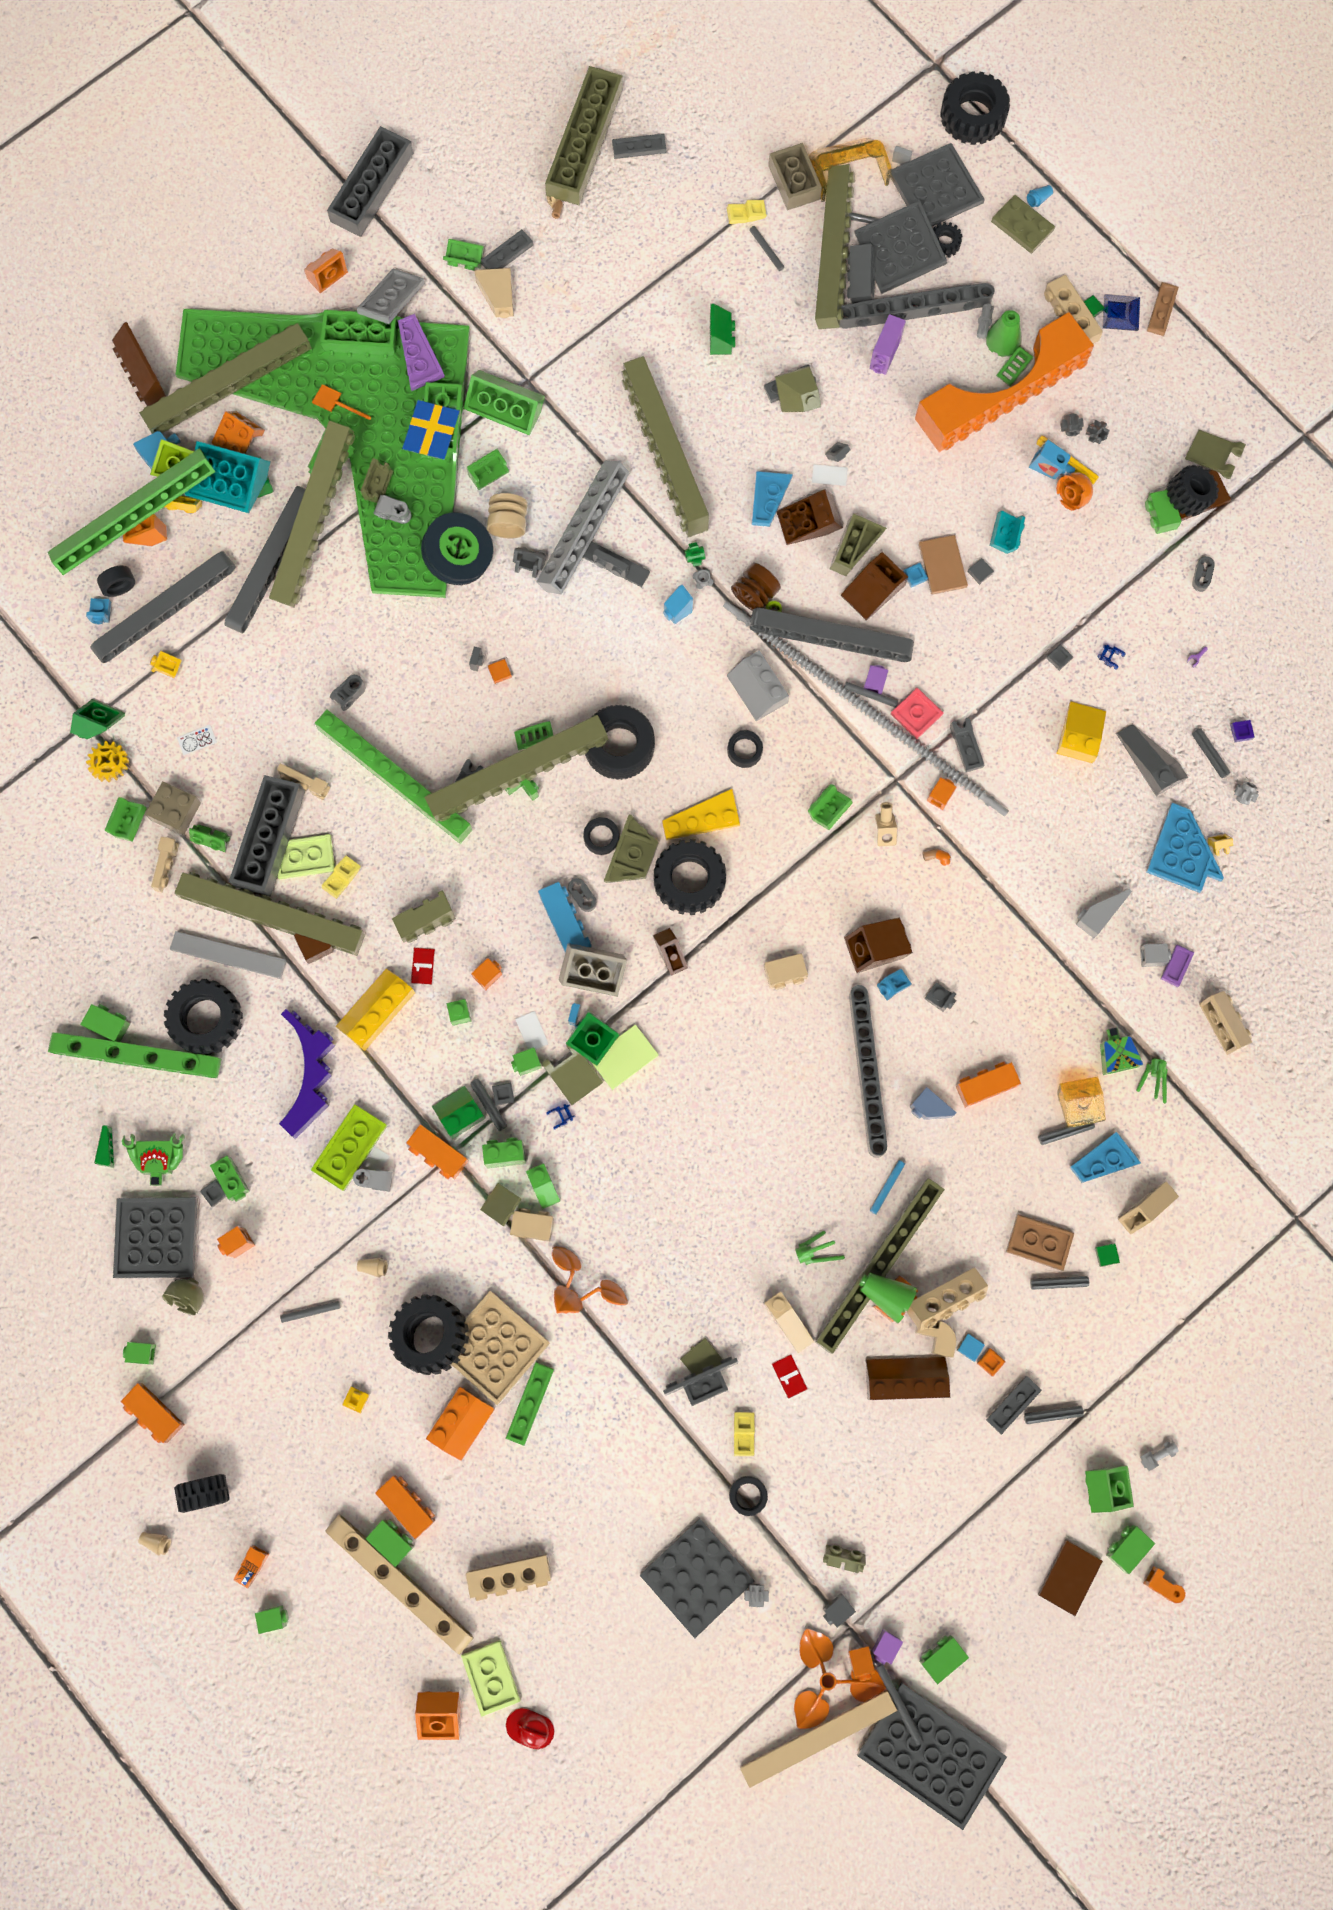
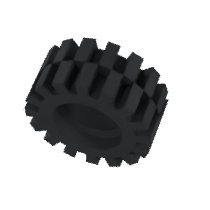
(953, 233)

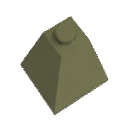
(797, 391)

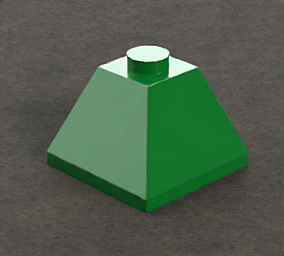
(94, 719)
(592, 1038)

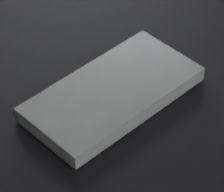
(390, 296)

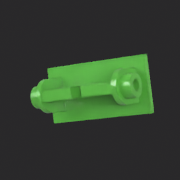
(201, 835)

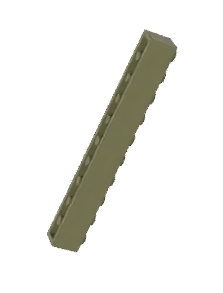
(834, 247)
(226, 379)
(311, 514)
(517, 768)
(269, 913)
(880, 1264)

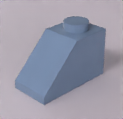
(931, 1107)

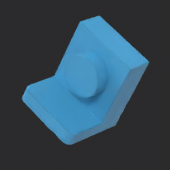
(99, 611)
(893, 984)

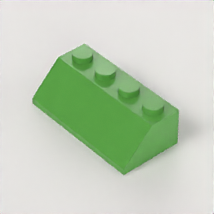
(503, 402)

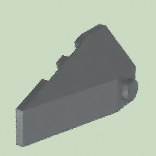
(1154, 763)

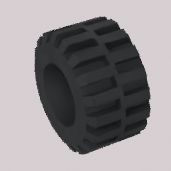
(1192, 490)
(201, 1493)

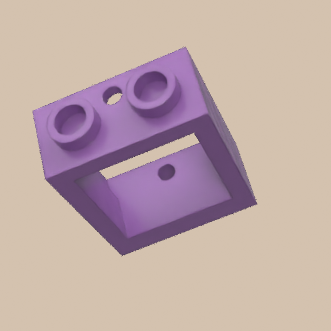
(887, 344)

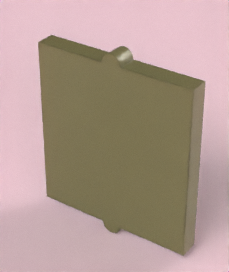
(500, 1204)
(701, 1357)

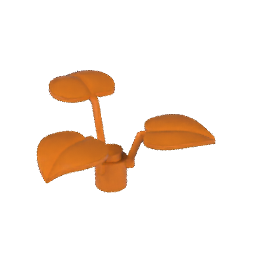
(567, 1300)
(810, 1708)

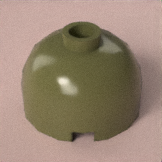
(185, 1295)

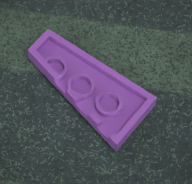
(419, 356)

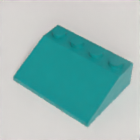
(235, 481)

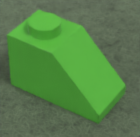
(543, 1186)

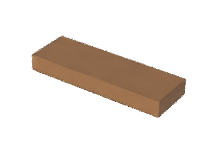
(1162, 309)

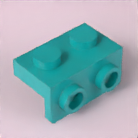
(1007, 532)

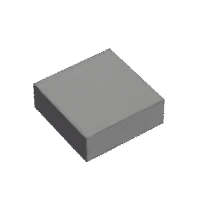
(901, 155)

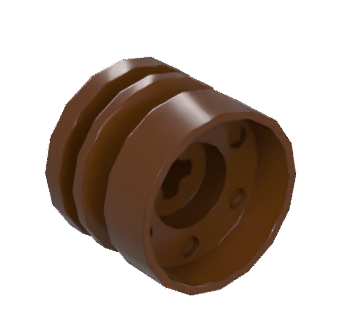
(755, 587)

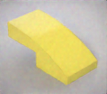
(748, 212)
(341, 877)
(744, 1434)

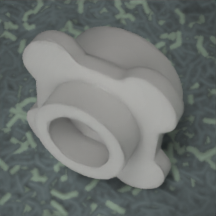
(703, 574)

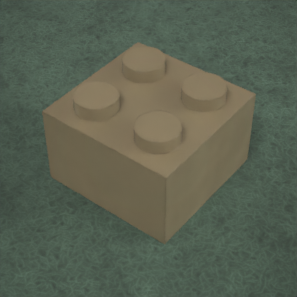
(173, 808)

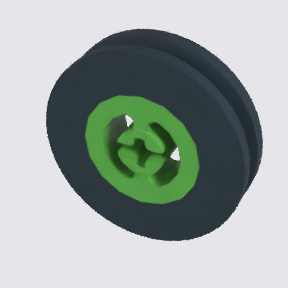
(474, 546)

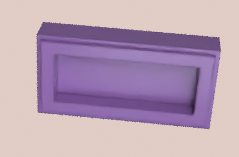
(1177, 965)

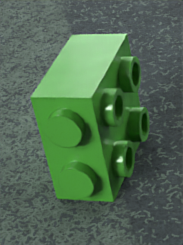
(504, 1153)

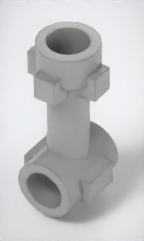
(1150, 1460)

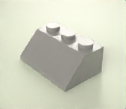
(758, 686)

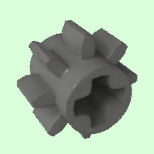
(1072, 424)
(1097, 432)

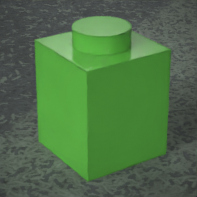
(458, 1012)
(526, 1062)
(139, 1353)
(271, 1619)

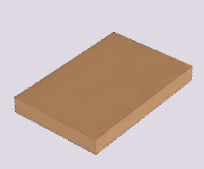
(943, 564)
(1040, 1242)

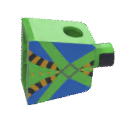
(1118, 1053)

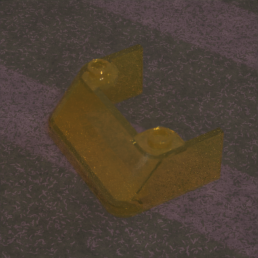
(848, 152)

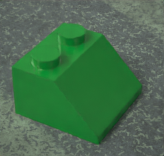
(721, 331)
(458, 1112)

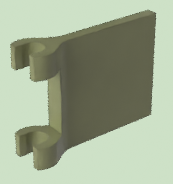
(1213, 452)
(573, 1076)

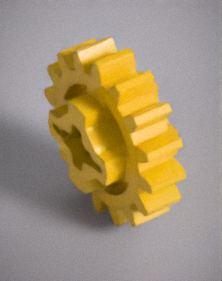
(101, 768)

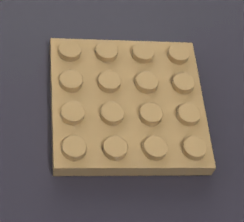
(498, 1348)

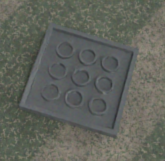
(939, 183)
(902, 246)
(155, 1238)
(697, 1578)

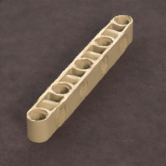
(400, 1585)

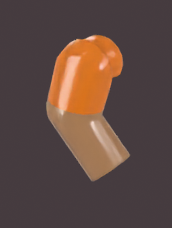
(939, 854)

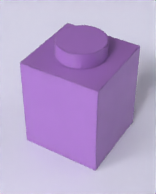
(876, 678)
(886, 1647)

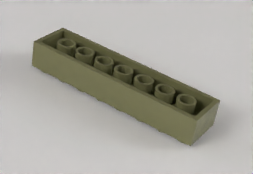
(584, 135)

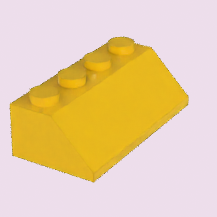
(375, 1009)

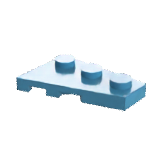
(768, 496)
(1105, 1159)

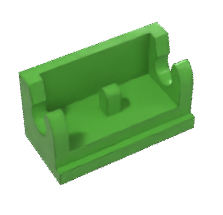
(487, 469)

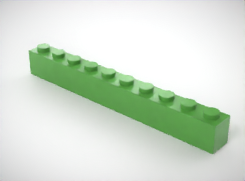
(131, 511)
(388, 772)

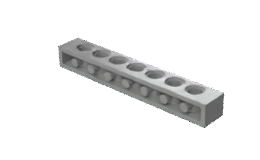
(583, 527)

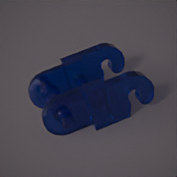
(1114, 650)
(564, 1121)

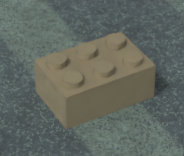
(795, 176)
(592, 969)

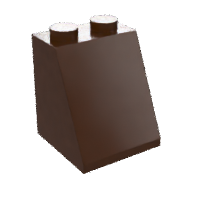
(878, 944)

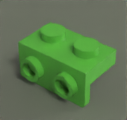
(464, 254)
(829, 807)
(125, 819)

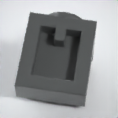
(941, 997)

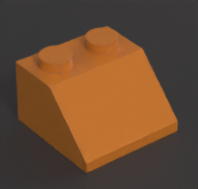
(326, 270)
(438, 1715)

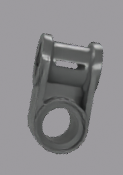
(348, 693)

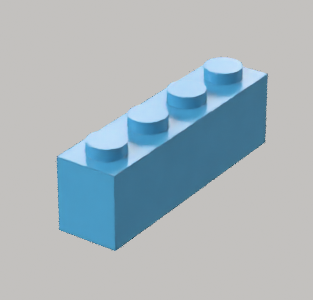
(562, 916)

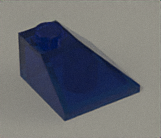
(1121, 312)

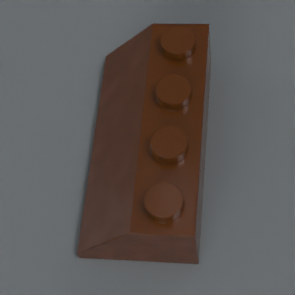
(137, 365)
(907, 1378)

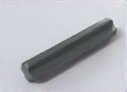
(1211, 753)
(488, 1104)
(1062, 1133)
(1059, 1282)
(1054, 1414)

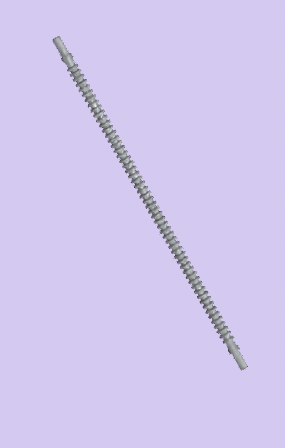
(988, 800)

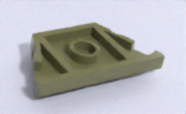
(632, 854)

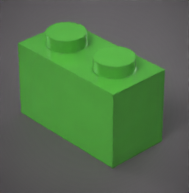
(1162, 512)
(104, 1023)
(390, 1541)
(1130, 1548)
(943, 1659)

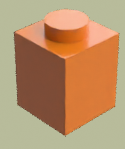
(942, 793)
(487, 973)
(861, 1663)

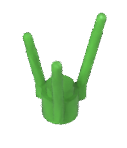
(1157, 1070)
(805, 1252)

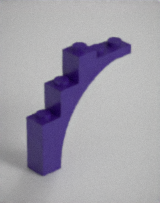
(308, 1103)

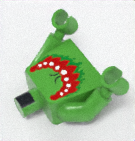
(155, 1157)

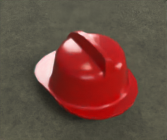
(530, 1728)

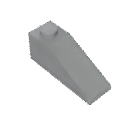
(1099, 914)

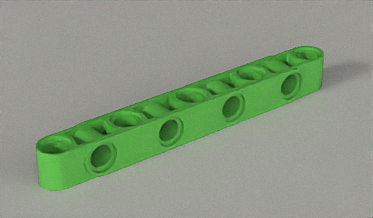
(134, 1055)

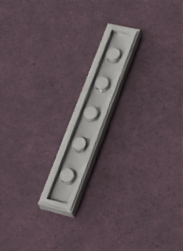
(228, 955)

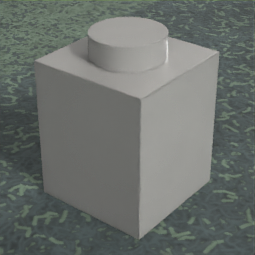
(1155, 955)

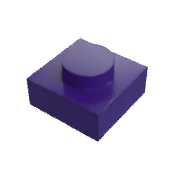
(1242, 731)

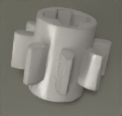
(1246, 793)
(756, 1595)

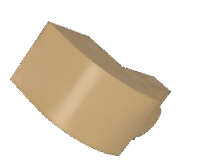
(944, 1339)

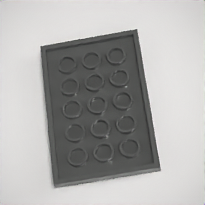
(945, 1770)

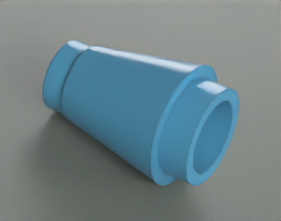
(1039, 195)

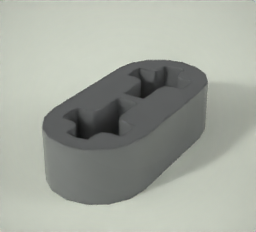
(1206, 574)
(585, 892)

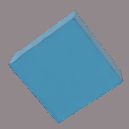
(916, 575)
(574, 1014)
(970, 1347)

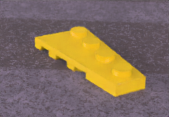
(705, 817)

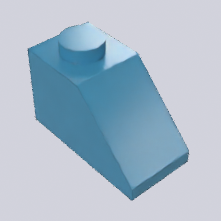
(678, 605)

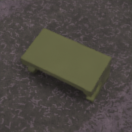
(376, 481)

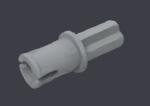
(985, 321)

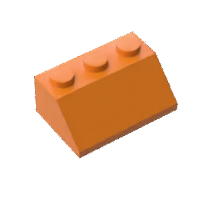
(460, 1423)

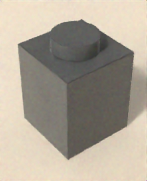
(838, 1611)

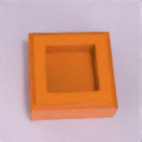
(499, 671)
(991, 1362)

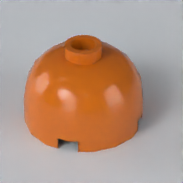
(1074, 490)

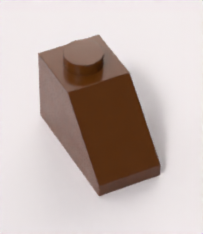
(670, 951)

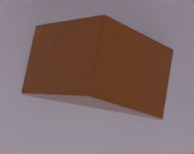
(312, 949)

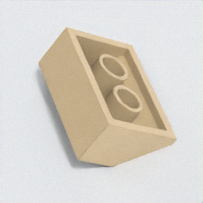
(1226, 1022)

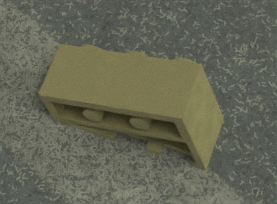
(856, 540)
(424, 918)

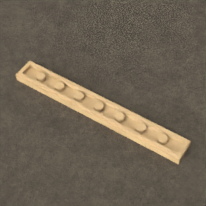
(818, 1739)

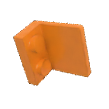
(236, 432)

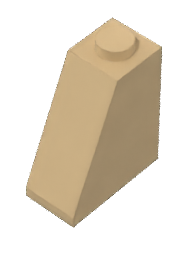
(497, 290)
(1148, 1208)

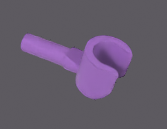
(1196, 657)

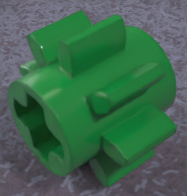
(695, 554)

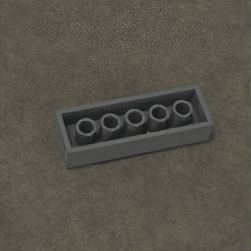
(370, 181)
(267, 835)

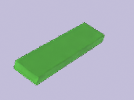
(529, 1404)

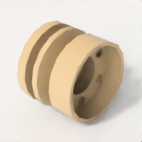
(507, 515)

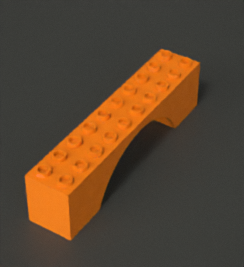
(956, 413)

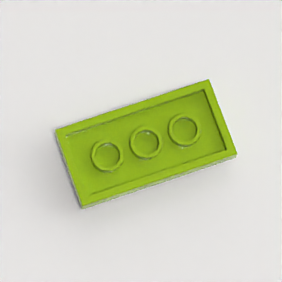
(349, 1147)

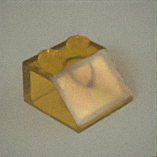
(1082, 1102)

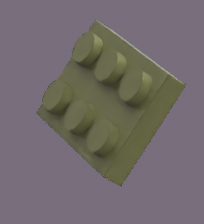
(1023, 224)

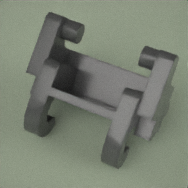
(528, 560)

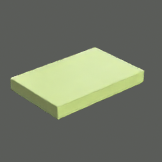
(307, 857)
(626, 1057)
(490, 1678)

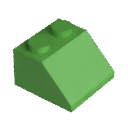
(1109, 1489)

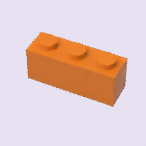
(987, 1084)
(436, 1152)
(152, 1413)
(406, 1506)

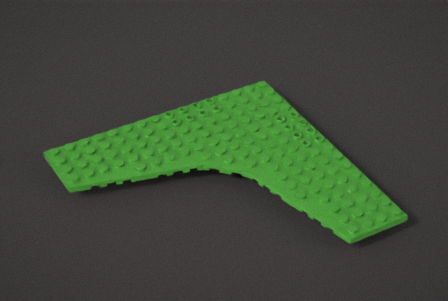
(370, 371)

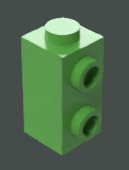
(230, 1179)

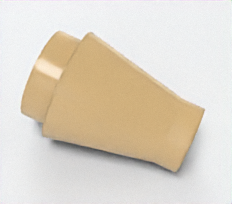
(375, 1267)
(156, 1543)

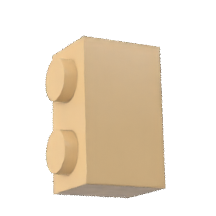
(785, 971)
(532, 1225)

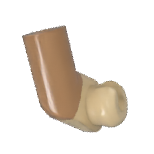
(556, 205)

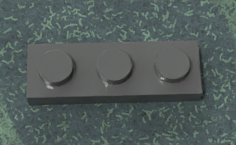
(639, 146)
(507, 251)
(1013, 1405)

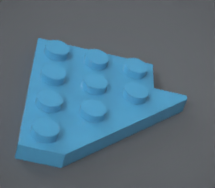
(1183, 852)

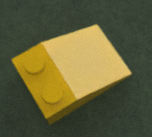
(1082, 732)

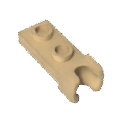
(317, 786)
(167, 848)

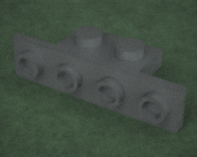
(616, 564)
(704, 1385)

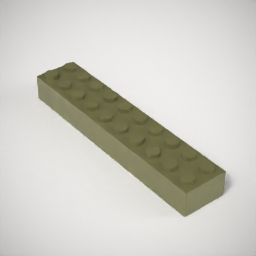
(665, 446)

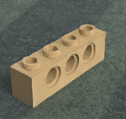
(1073, 303)
(969, 1281)
(476, 1577)

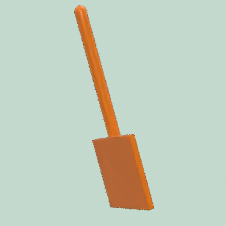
(328, 398)

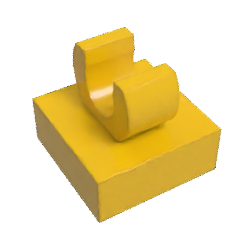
(1220, 841)
(355, 1399)

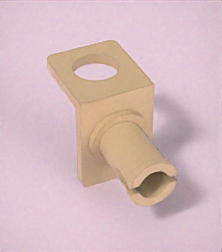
(886, 825)

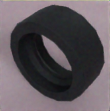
(116, 581)
(745, 763)
(601, 821)
(763, 1496)

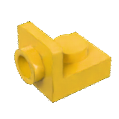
(165, 664)

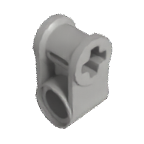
(390, 508)
(376, 1179)

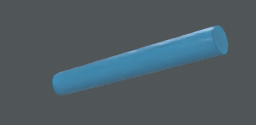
(887, 1187)

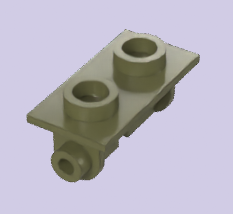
(853, 1559)

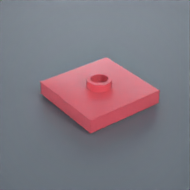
(917, 713)

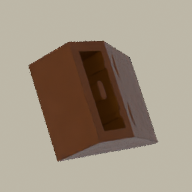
(810, 518)
(875, 586)

